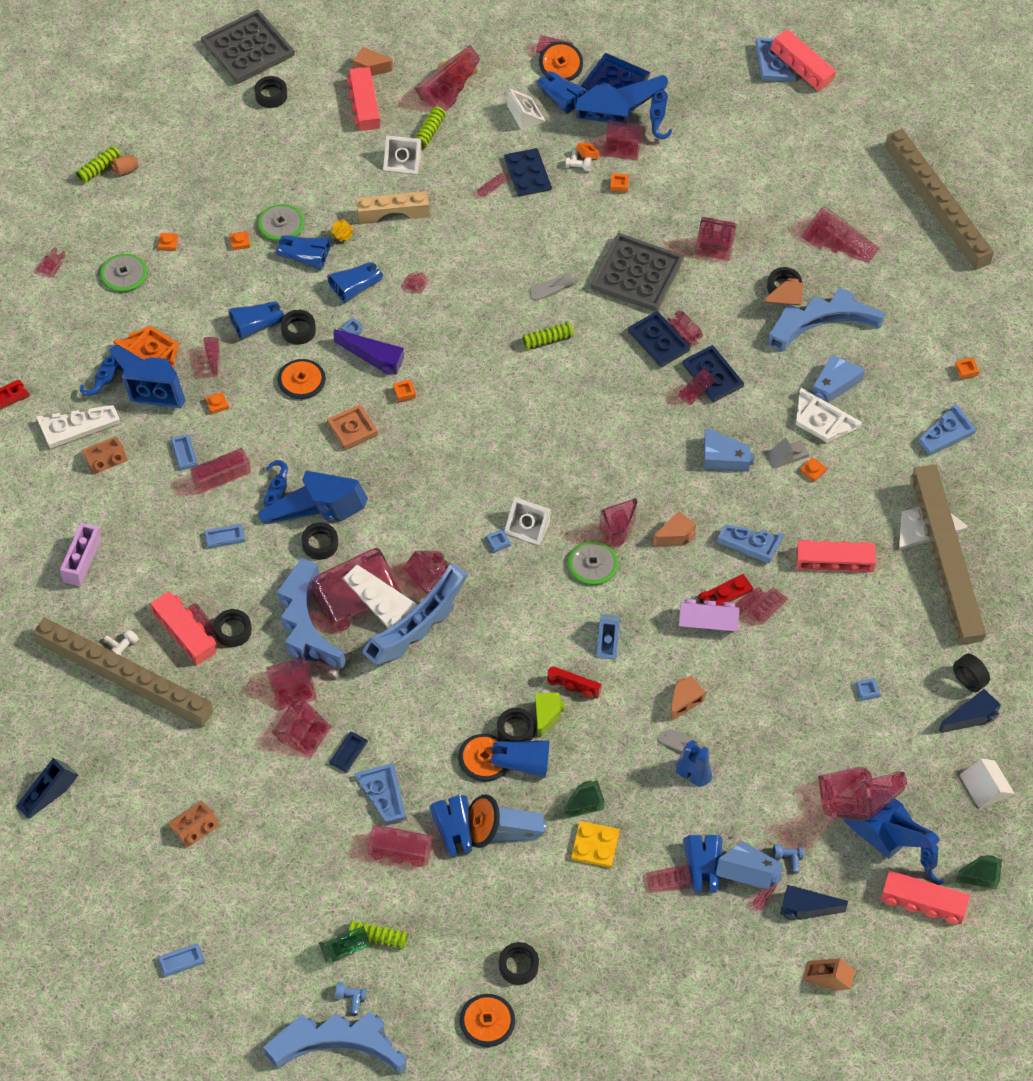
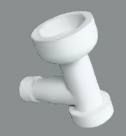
(574, 162)
(129, 638)

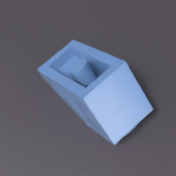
(608, 636)

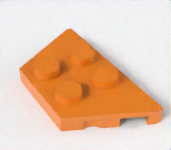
(150, 343)

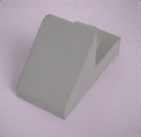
(787, 453)

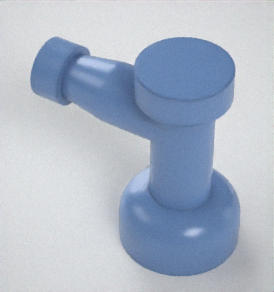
(794, 854)
(356, 994)

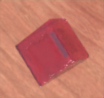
(415, 282)

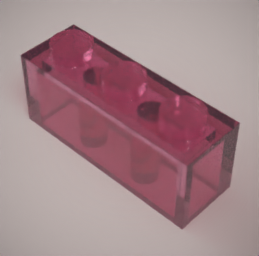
(220, 471)
(400, 845)

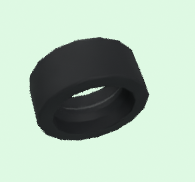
(270, 102)
(781, 272)
(298, 338)
(322, 553)
(232, 641)
(971, 672)
(518, 713)
(518, 979)

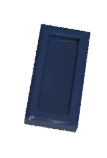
(348, 752)

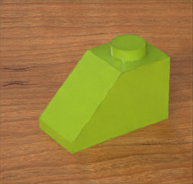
(547, 711)

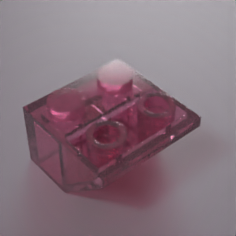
(623, 139)
(716, 238)
(426, 568)
(291, 682)
(301, 728)

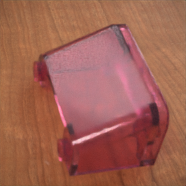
(337, 599)
(856, 794)

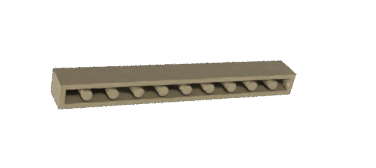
(939, 199)
(948, 555)
(123, 672)

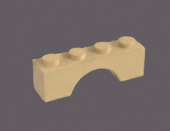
(374, 207)

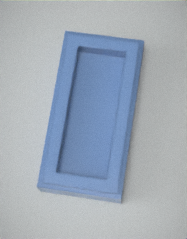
(184, 452)
(224, 536)
(181, 960)

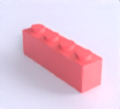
(803, 60)
(364, 99)
(835, 556)
(183, 627)
(925, 897)

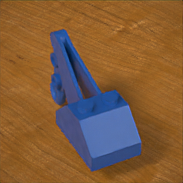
(607, 103)
(146, 381)
(323, 493)
(895, 829)

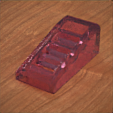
(212, 351)
(764, 616)
(677, 885)

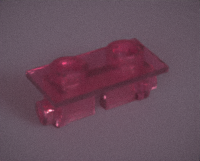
(680, 324)
(697, 386)

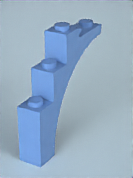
(819, 312)
(415, 626)
(304, 638)
(336, 1032)

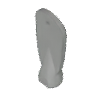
(551, 287)
(675, 740)

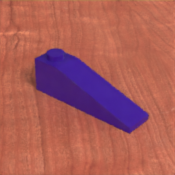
(377, 353)

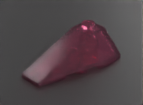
(447, 81)
(835, 233)

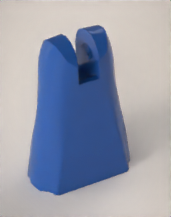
(561, 90)
(305, 250)
(355, 280)
(255, 318)
(522, 756)
(695, 762)
(453, 823)
(703, 863)

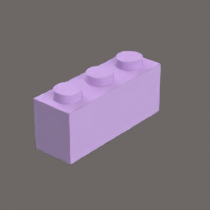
(80, 554)
(708, 615)

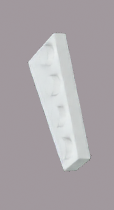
(69, 427)
(381, 599)

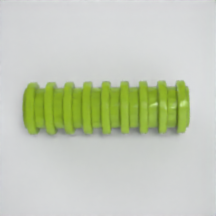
(430, 126)
(98, 164)
(547, 335)
(382, 935)

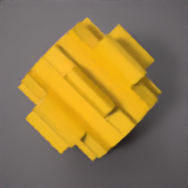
(342, 230)

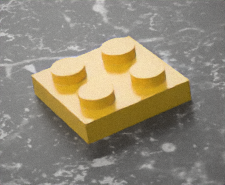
(595, 844)

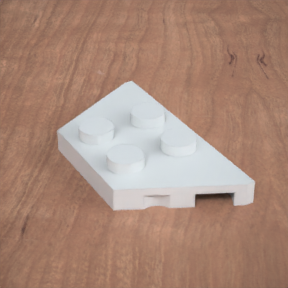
(823, 418)
(912, 528)

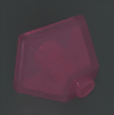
(617, 522)

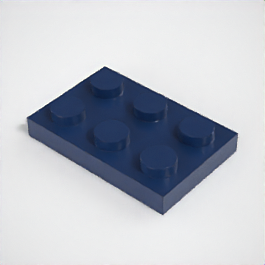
(527, 172)
(659, 339)
(726, 378)

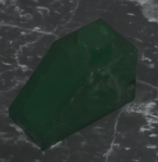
(585, 800)
(982, 872)
(344, 944)

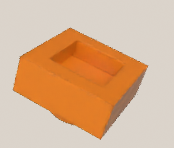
(587, 150)
(619, 182)
(239, 240)
(168, 241)
(967, 368)
(404, 390)
(216, 403)
(813, 469)

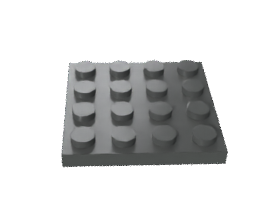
(247, 46)
(637, 272)

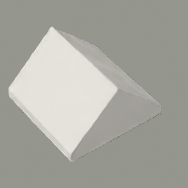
(523, 109)
(402, 154)
(528, 521)
(986, 783)

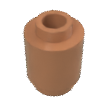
(124, 165)

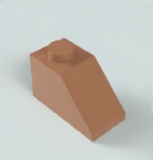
(377, 62)
(786, 293)
(675, 531)
(686, 696)
(829, 974)

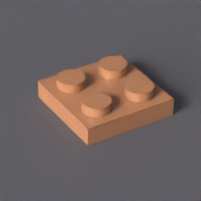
(352, 427)

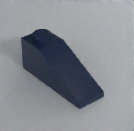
(973, 713)
(48, 786)
(806, 904)

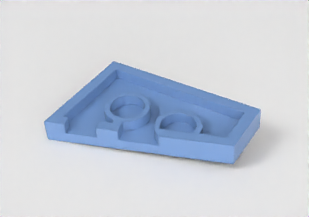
(771, 66)
(947, 431)
(755, 544)
(384, 791)

